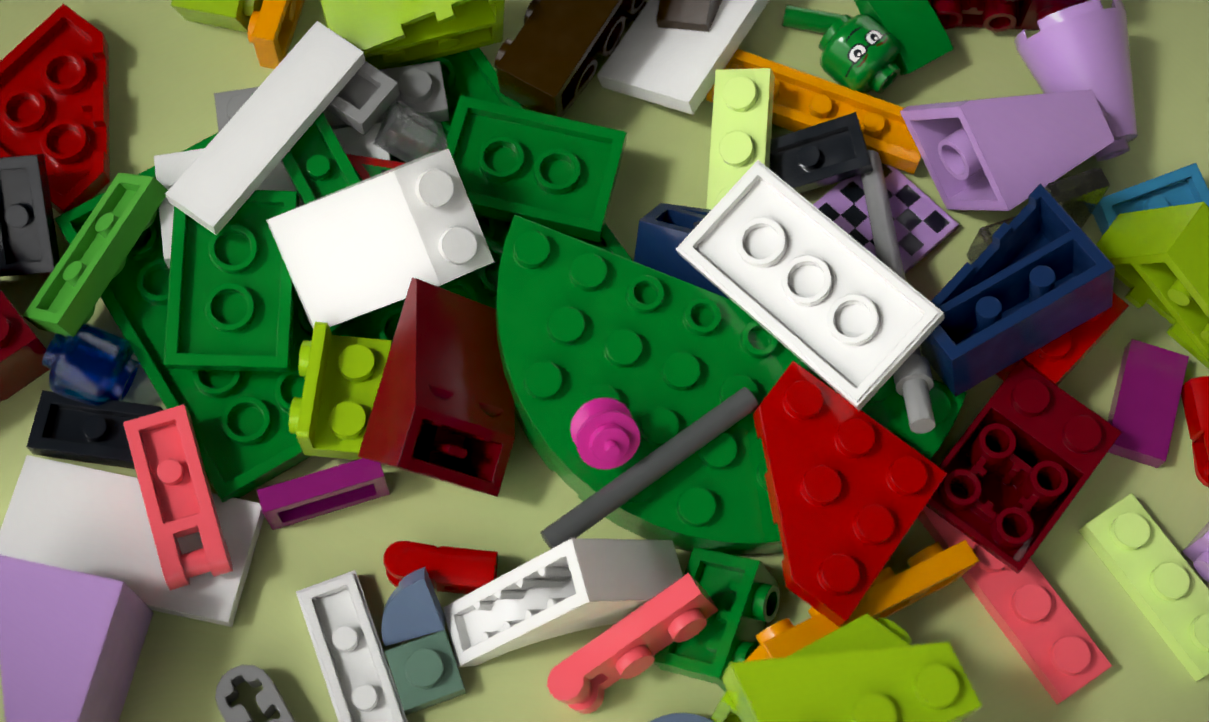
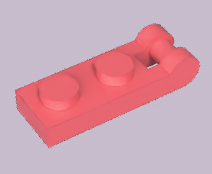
(177, 494)
(631, 644)

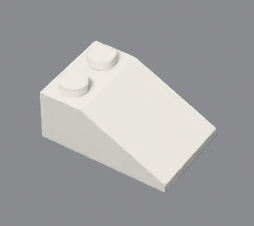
(376, 235)

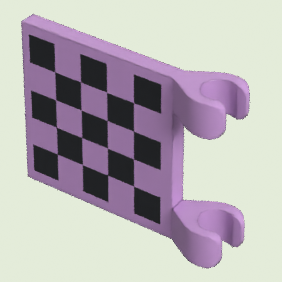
(916, 218)

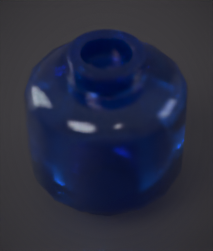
(90, 366)

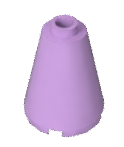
(1087, 51)

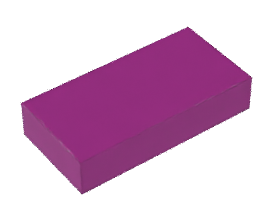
(1146, 402)
(322, 492)

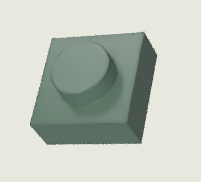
(425, 672)

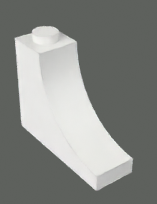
(559, 593)

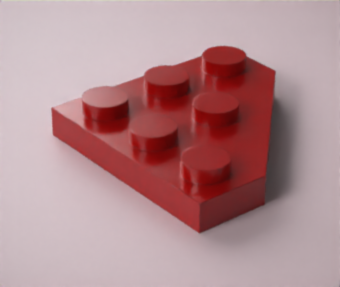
(59, 105)
(836, 490)

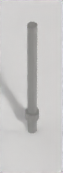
(914, 376)

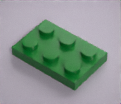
(535, 166)
(230, 292)

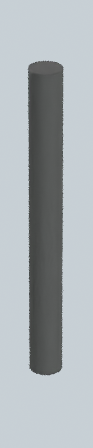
(650, 468)

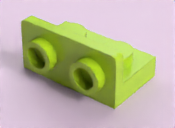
(337, 392)

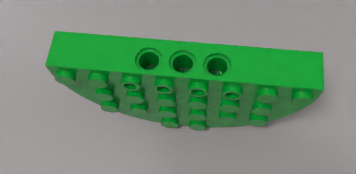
(603, 326)

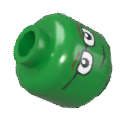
(860, 54)

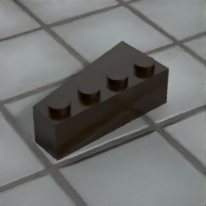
(558, 49)

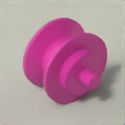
(605, 433)

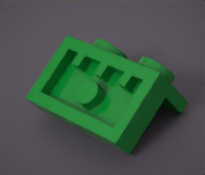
(745, 602)

